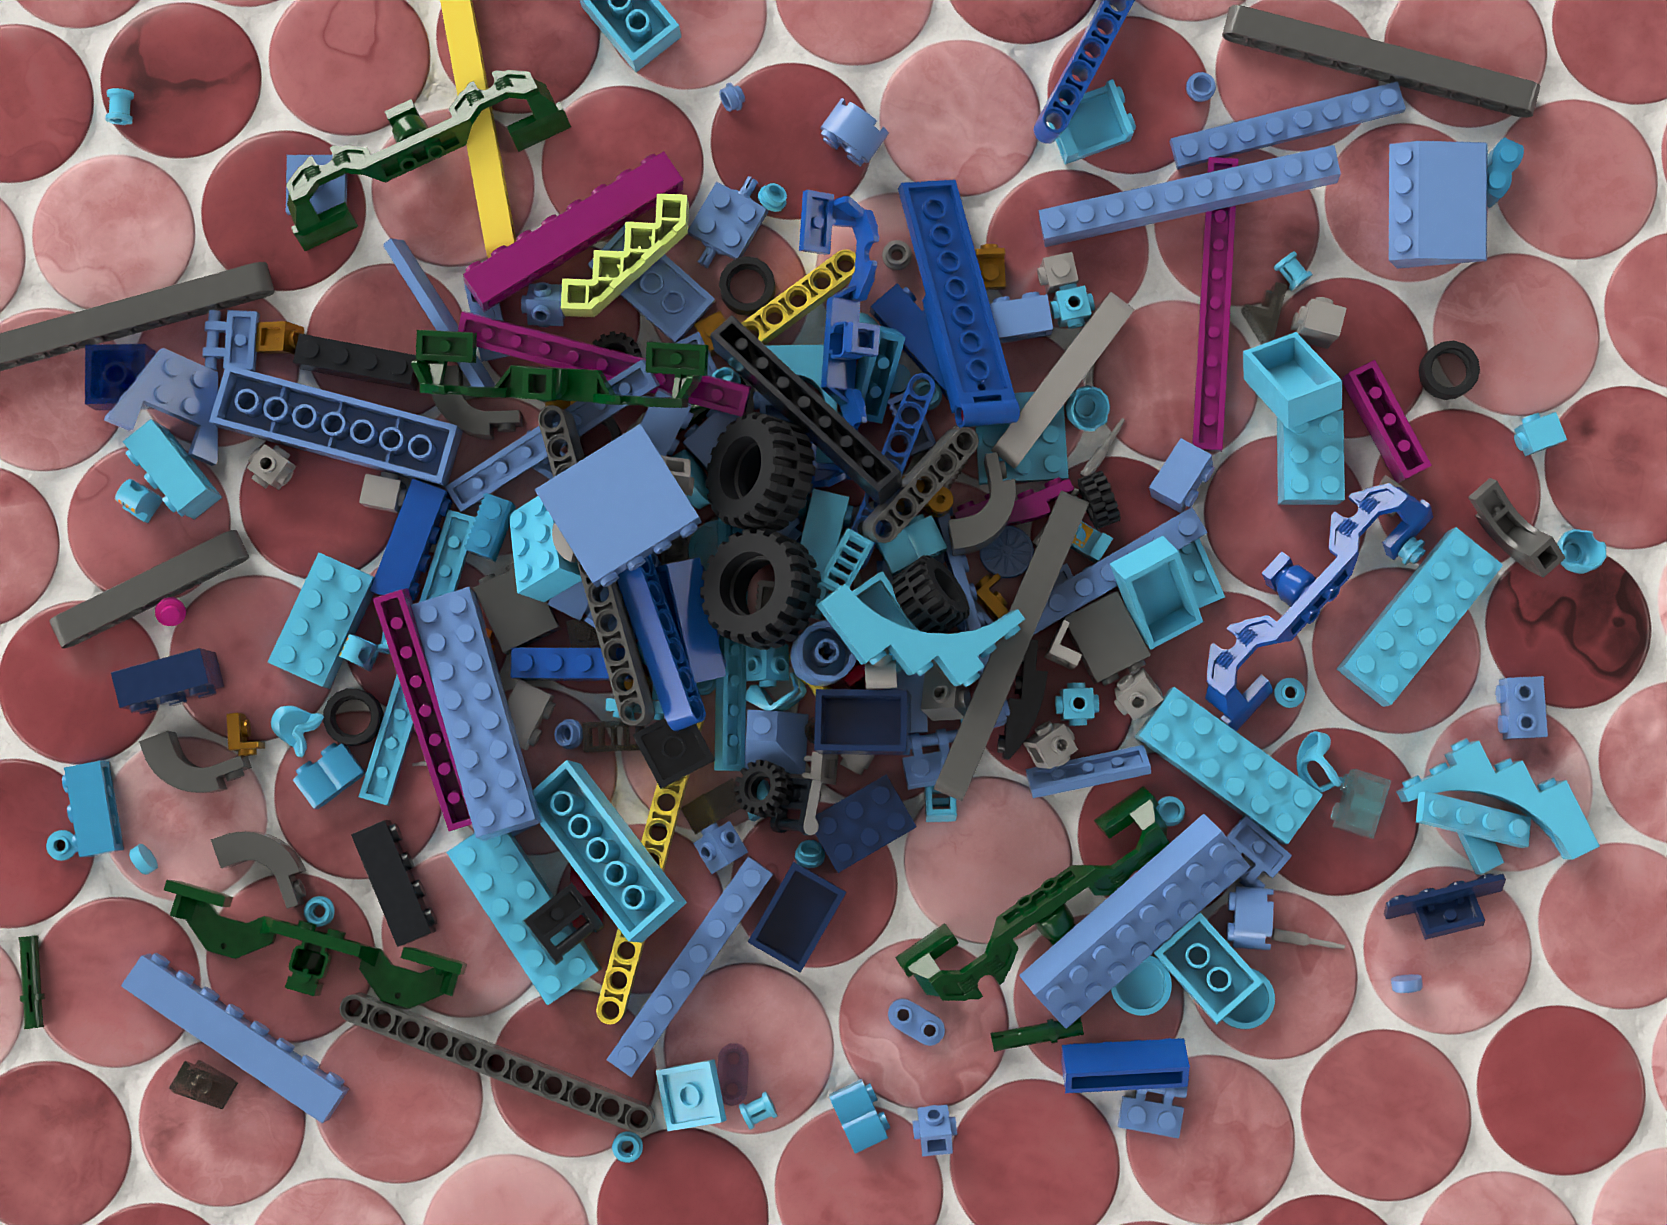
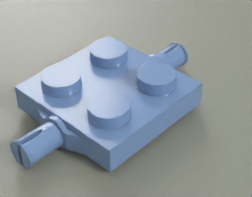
(727, 221)

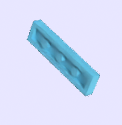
(1473, 819)

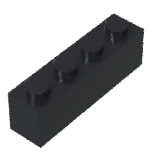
(355, 362)
(394, 883)

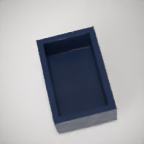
(168, 681)
(862, 722)
(863, 823)
(797, 917)

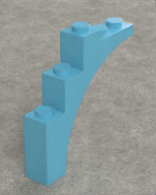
(955, 654)
(1550, 807)

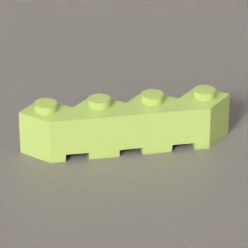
(619, 269)

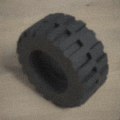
(760, 472)
(729, 579)

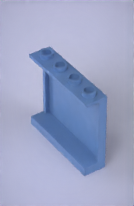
(618, 506)

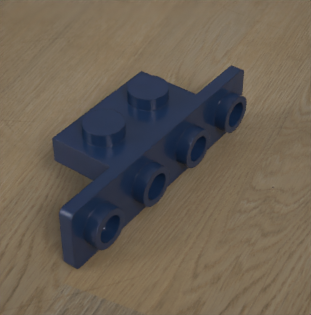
(1447, 908)

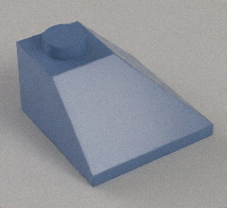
(777, 739)

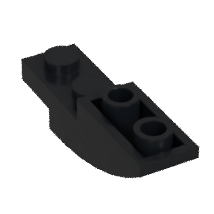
(1024, 710)

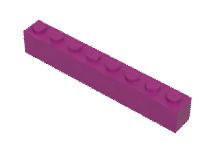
(572, 231)
(417, 686)

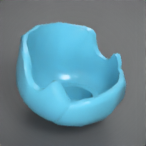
(1088, 408)
(1581, 551)

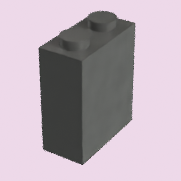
(514, 617)
(1107, 639)

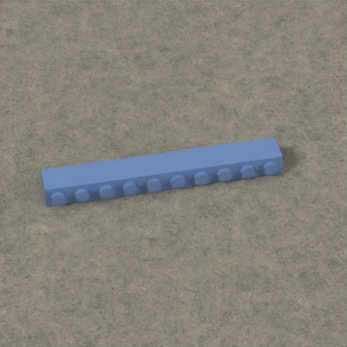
(1189, 196)

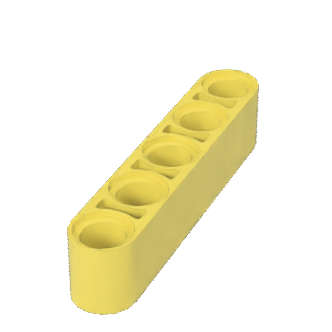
(805, 288)

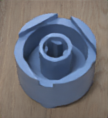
(853, 131)
(810, 664)
(1250, 918)

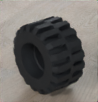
(930, 596)

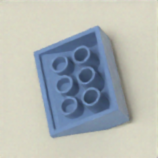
(1437, 203)

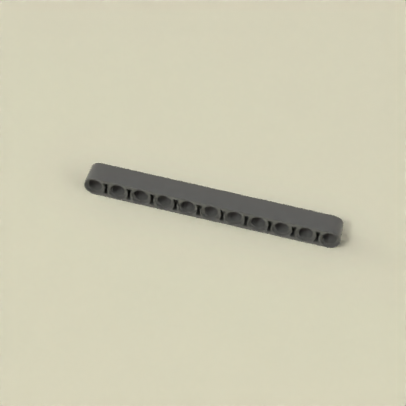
(1381, 61)
(135, 314)
(614, 605)
(1008, 655)
(481, 1063)

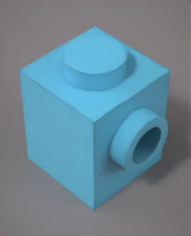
(1539, 433)

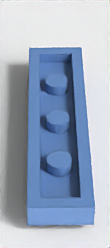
(1089, 771)

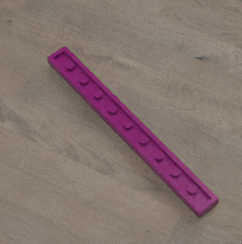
(1214, 321)
(573, 354)

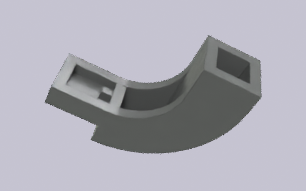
(469, 419)
(981, 529)
(1512, 532)
(171, 765)
(269, 850)

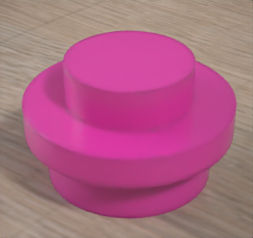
(170, 611)

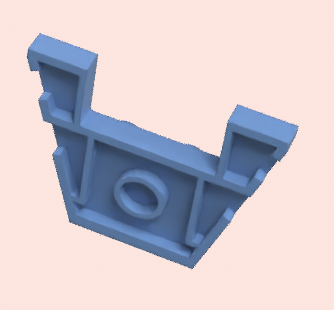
(177, 389)

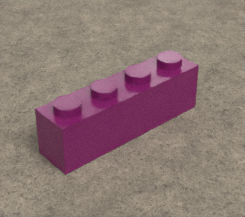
(1385, 421)

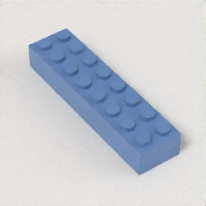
(336, 426)
(476, 714)
(1135, 921)

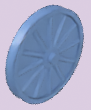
(1008, 553)

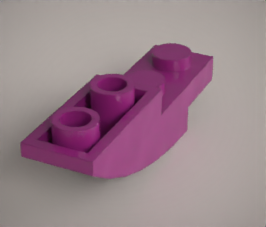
(1029, 505)

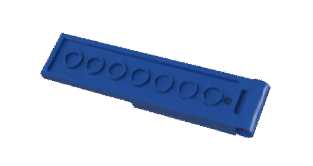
(958, 306)

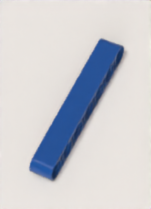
(1083, 67)
(900, 460)
(661, 646)

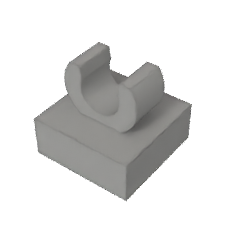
(822, 767)

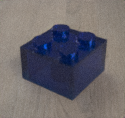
(112, 371)

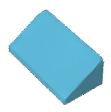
(1481, 853)

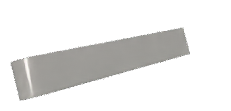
(1063, 379)

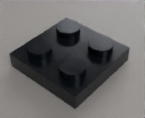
(672, 752)

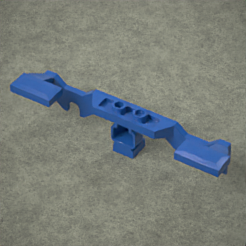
(844, 335)
(1306, 595)

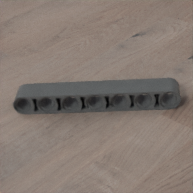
(149, 589)

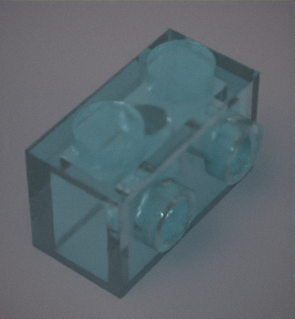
(1360, 803)

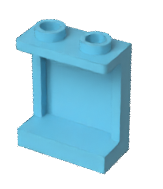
(1096, 124)

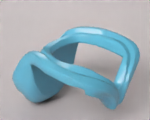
(760, 697)
(291, 723)
(1313, 749)

